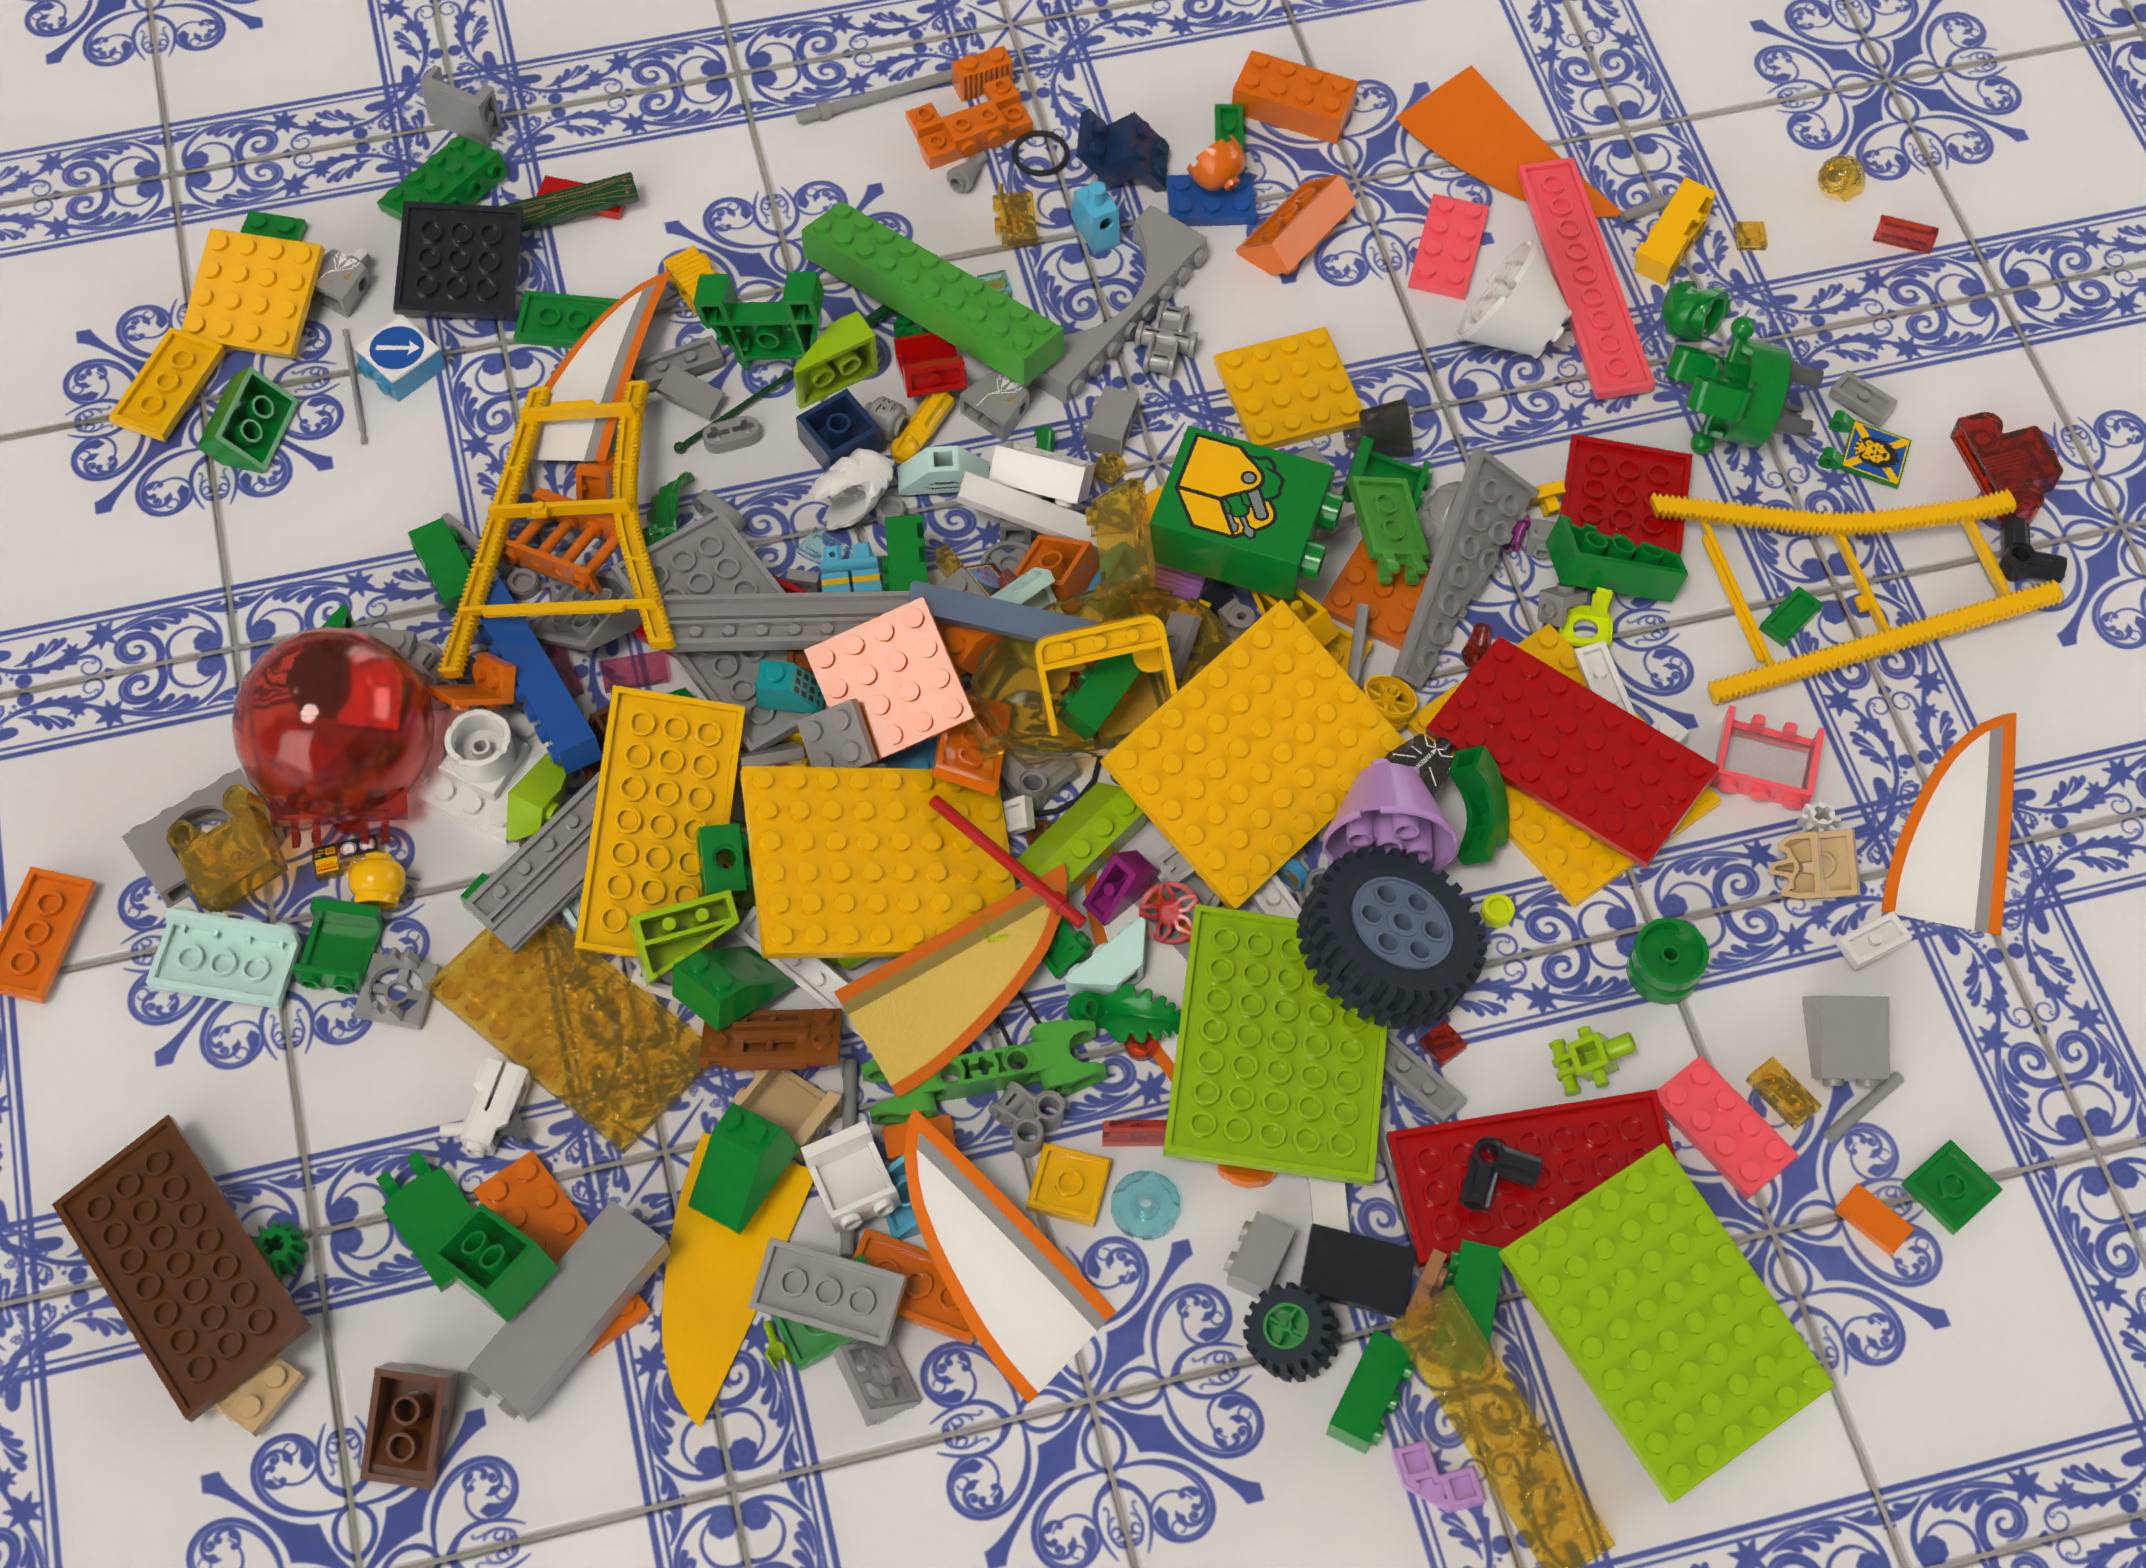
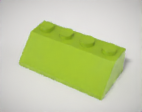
(1086, 835)

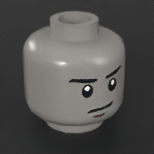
(889, 416)

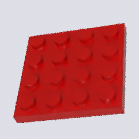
(1612, 487)

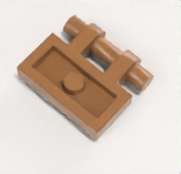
(1429, 1280)

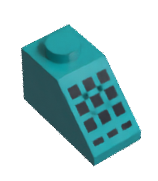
(787, 688)

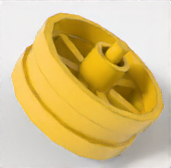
(1391, 697)

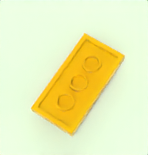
(167, 384)

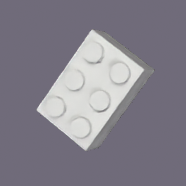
(1042, 473)

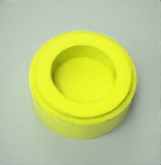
(1497, 910)

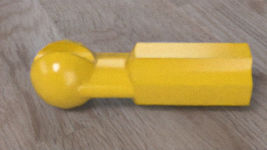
(921, 426)

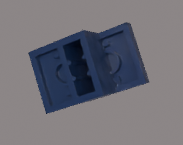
(1122, 150)

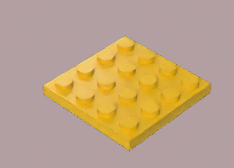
(253, 292)
(1289, 389)

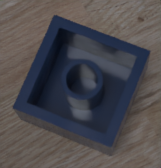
(837, 429)

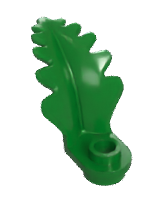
(665, 506)
(1126, 1013)

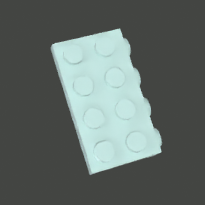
(225, 957)

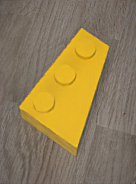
(1306, 609)

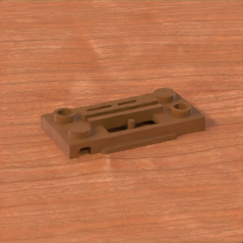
(775, 1040)

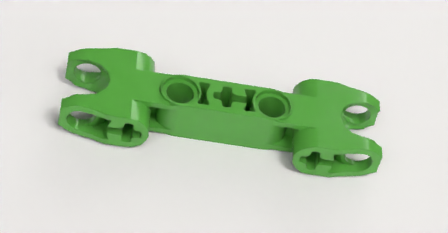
(1045, 1061)

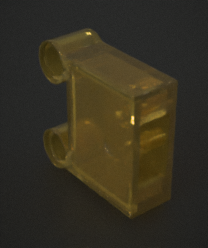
(231, 857)

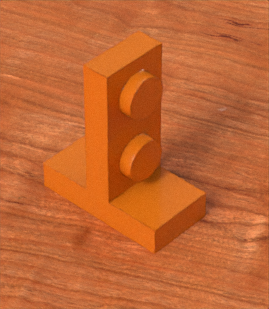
(595, 479)

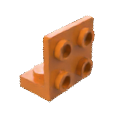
(492, 685)

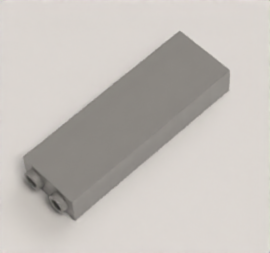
(568, 1312)

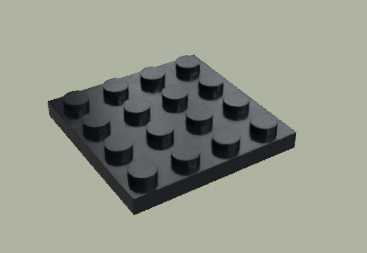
(458, 260)

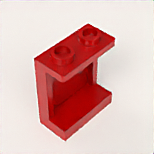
(928, 364)

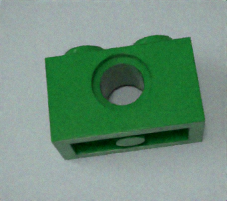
(728, 840)

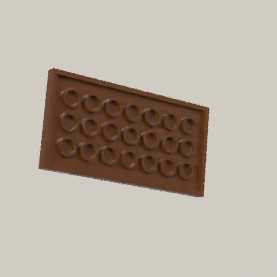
(181, 1268)

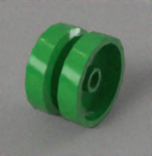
(1667, 961)

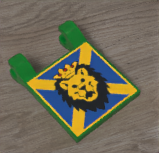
(1868, 451)

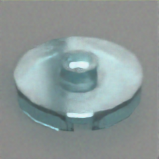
(1142, 1221)

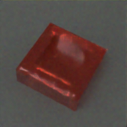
(1442, 1044)

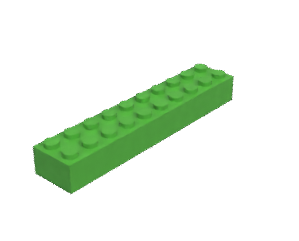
(933, 293)

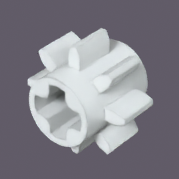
(1818, 818)

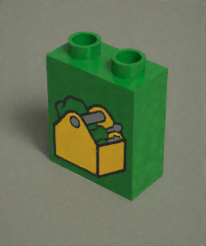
(1244, 514)

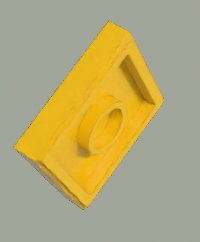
(1068, 1184)

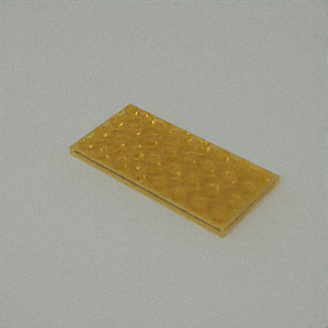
(575, 1028)

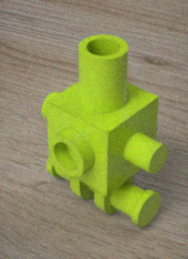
(1592, 1057)

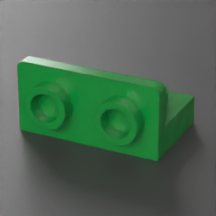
(1066, 949)

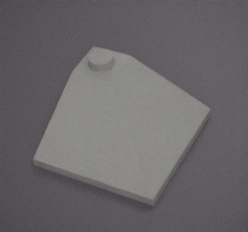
(587, 630)

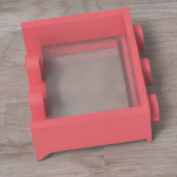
(1767, 761)

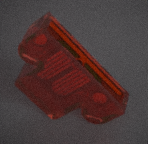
(2008, 460)

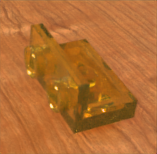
(1016, 217)

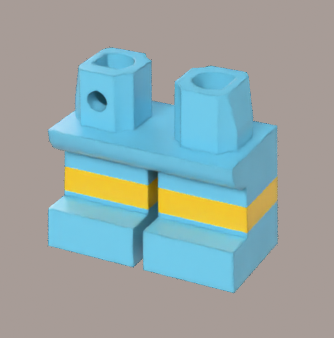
(861, 568)

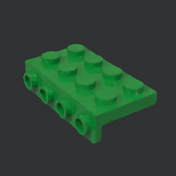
(454, 175)

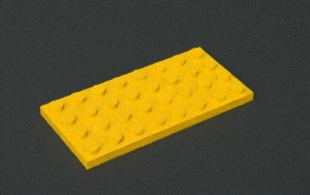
(660, 779)

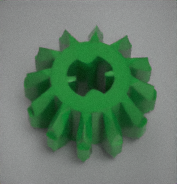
(285, 1237)

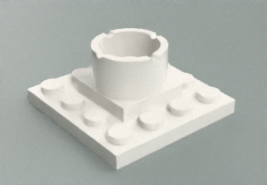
(476, 764)

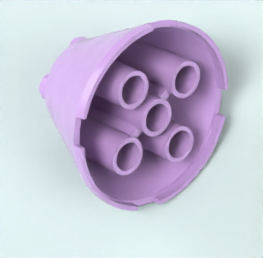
(1391, 809)

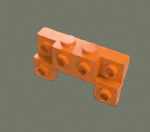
(973, 128)

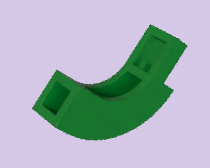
(1485, 804)

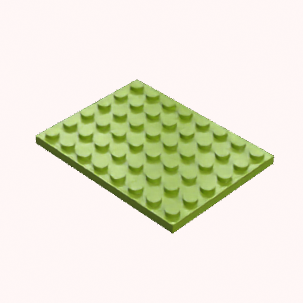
(1269, 1061)
(1666, 1322)

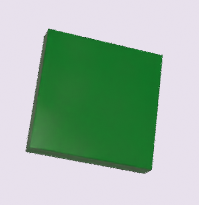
(1951, 1187)

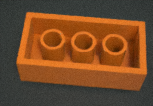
(1295, 96)

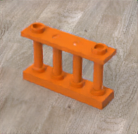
(564, 568)

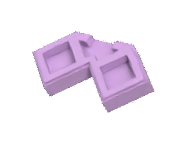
(1447, 1491)

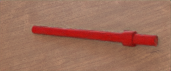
(1055, 901)

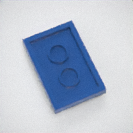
(1202, 207)

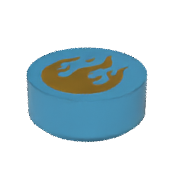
(1293, 874)

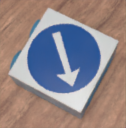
(399, 358)

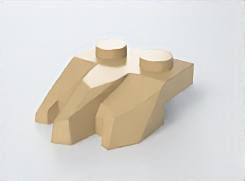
(1819, 865)
(260, 1396)

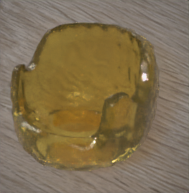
(1842, 177)

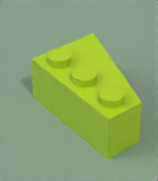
(679, 930)

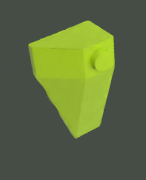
(536, 798)

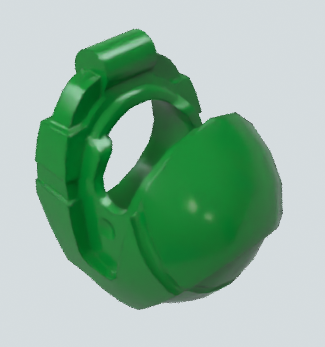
(1687, 309)

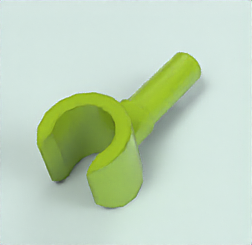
(776, 1349)

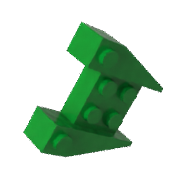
(762, 328)

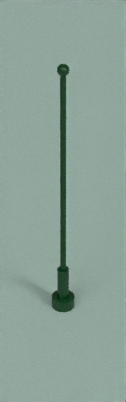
(871, 319)

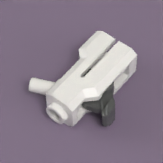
(494, 1109)

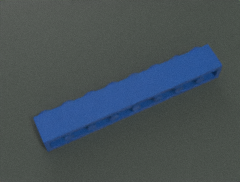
(539, 687)

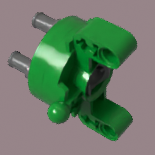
(1744, 391)

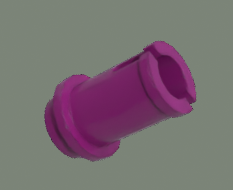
(1518, 533)

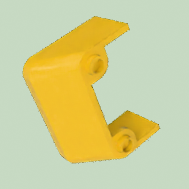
(1139, 635)

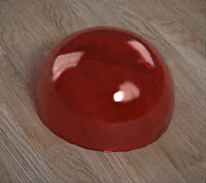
(333, 730)

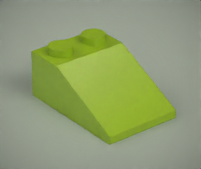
(836, 360)

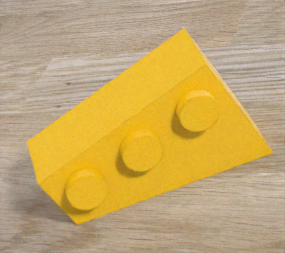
(1675, 232)

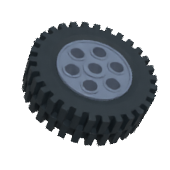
(1391, 937)

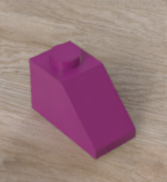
(1119, 885)

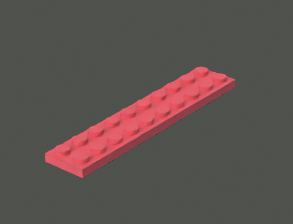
(1585, 279)

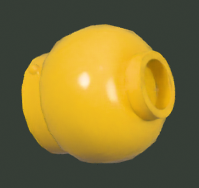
(377, 880)

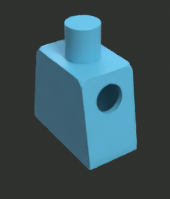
(1094, 207)

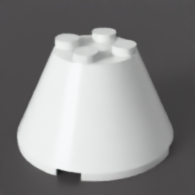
(1519, 307)

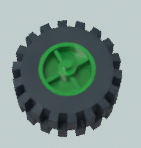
(1292, 1332)

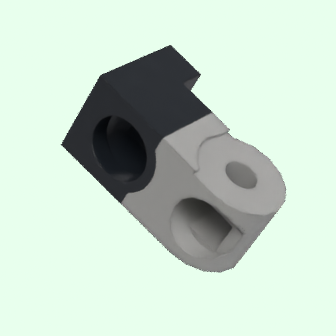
(1233, 615)

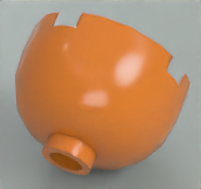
(1219, 165)

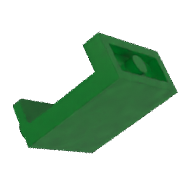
(1373, 464)
(339, 945)

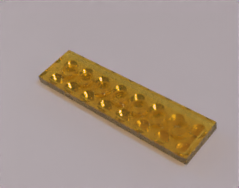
(1501, 1433)

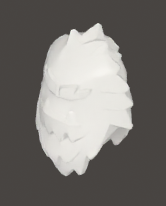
(853, 486)

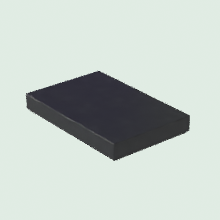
(1358, 1270)

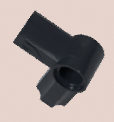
(2020, 558)
(1482, 1176)

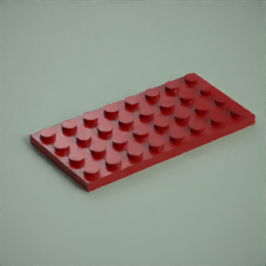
(1575, 751)
(1578, 1148)

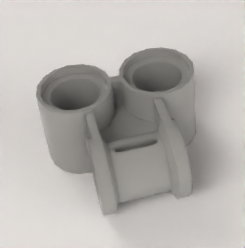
(427, 660)
(1023, 1114)

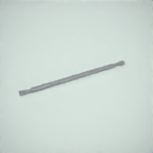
(354, 386)

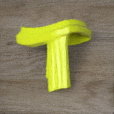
(1596, 614)

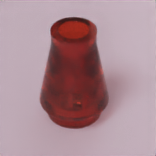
(1477, 644)

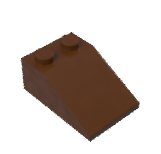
(408, 1424)

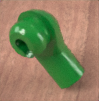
(1045, 438)

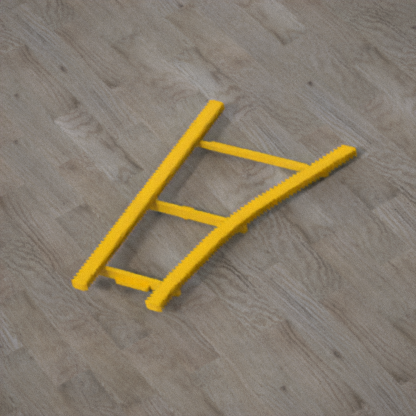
(505, 508)
(1888, 638)

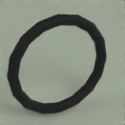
(1040, 172)

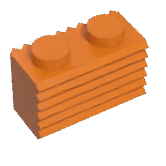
(975, 70)

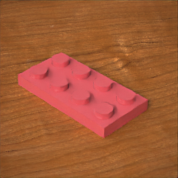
(1448, 246)
(1724, 1128)

